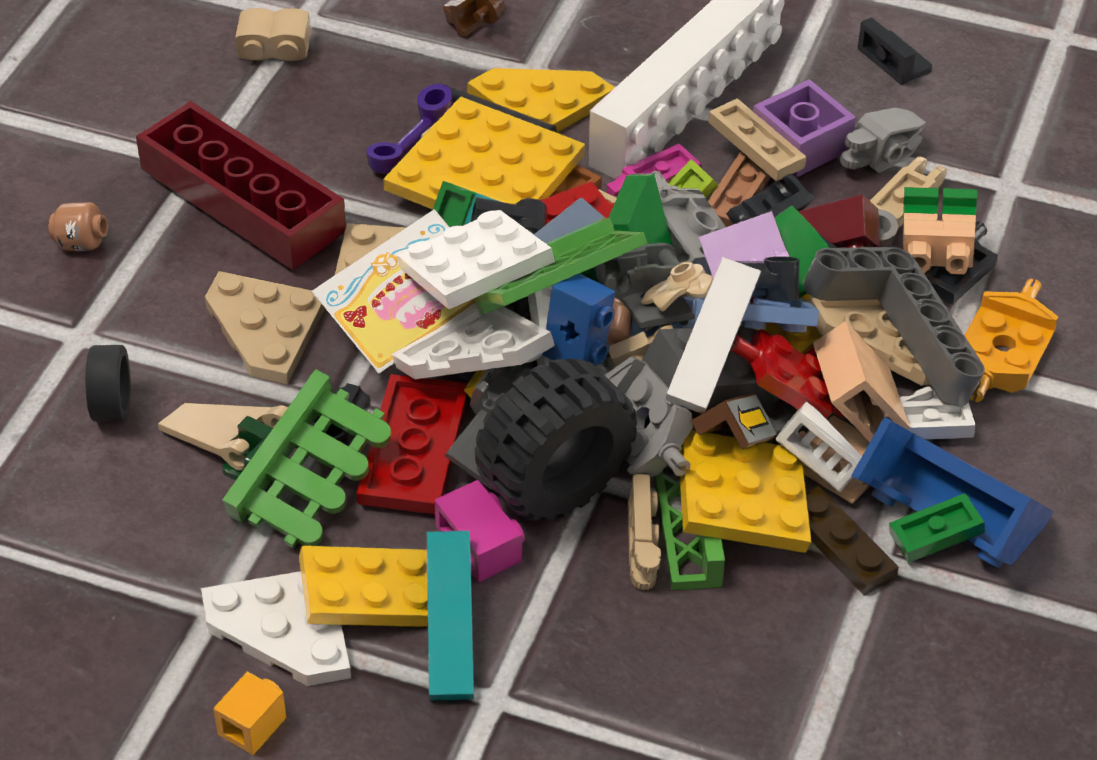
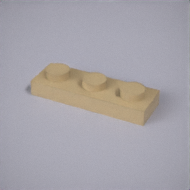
(757, 139)

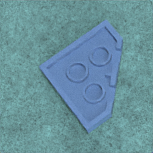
(790, 315)

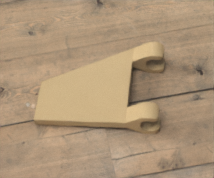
(216, 427)

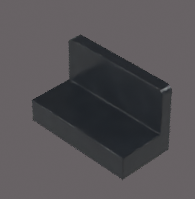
(891, 52)

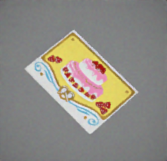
(382, 303)

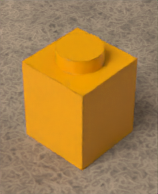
(250, 712)

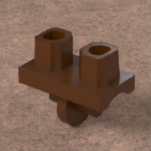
(472, 14)

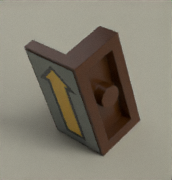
(743, 416)

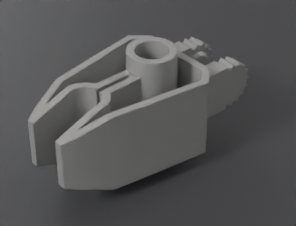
(883, 139)

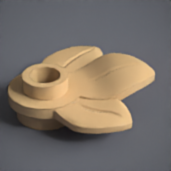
(684, 281)

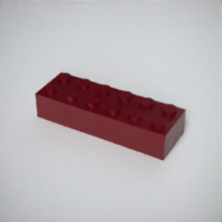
(242, 184)

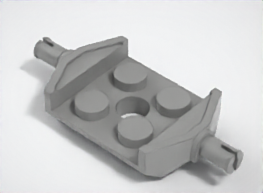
(688, 218)
(668, 425)

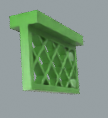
(572, 255)

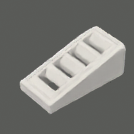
(830, 437)

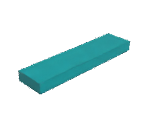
(449, 616)

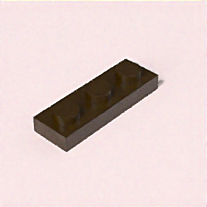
(847, 544)

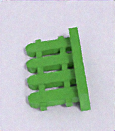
(293, 432)

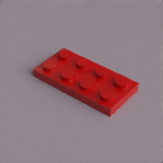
(424, 425)

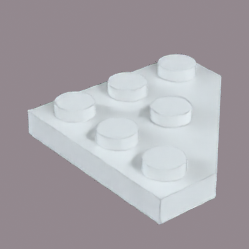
(474, 344)
(272, 626)

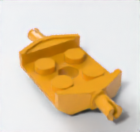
(1012, 322)

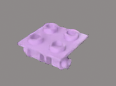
(744, 241)

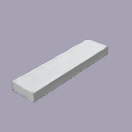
(713, 335)

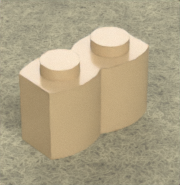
(273, 34)

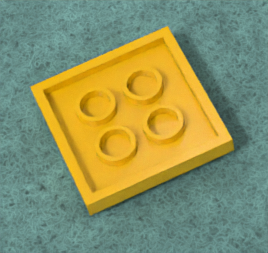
(744, 493)

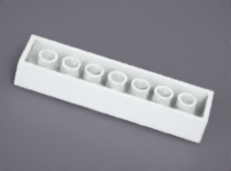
(679, 81)

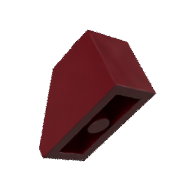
(846, 222)

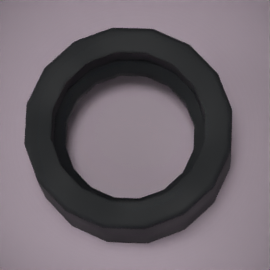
(107, 383)

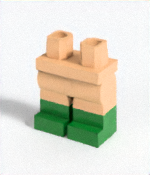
(944, 241)

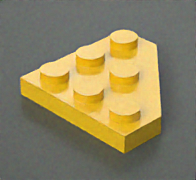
(547, 95)

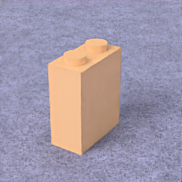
(858, 381)

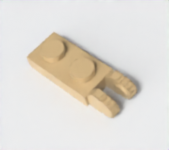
(892, 194)
(642, 534)

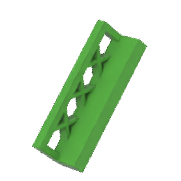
(710, 549)

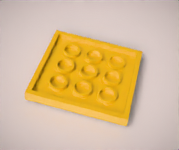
(485, 155)

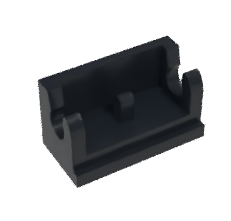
(773, 199)

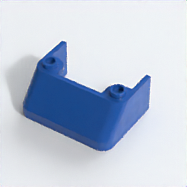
(923, 475)

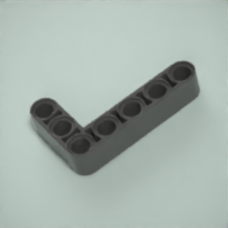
(911, 305)

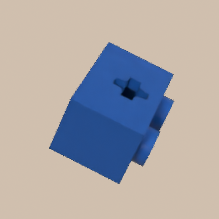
(580, 320)

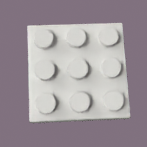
(474, 258)

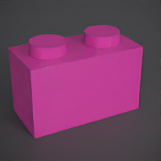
(493, 536)

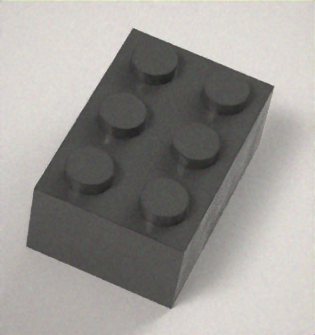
(734, 381)

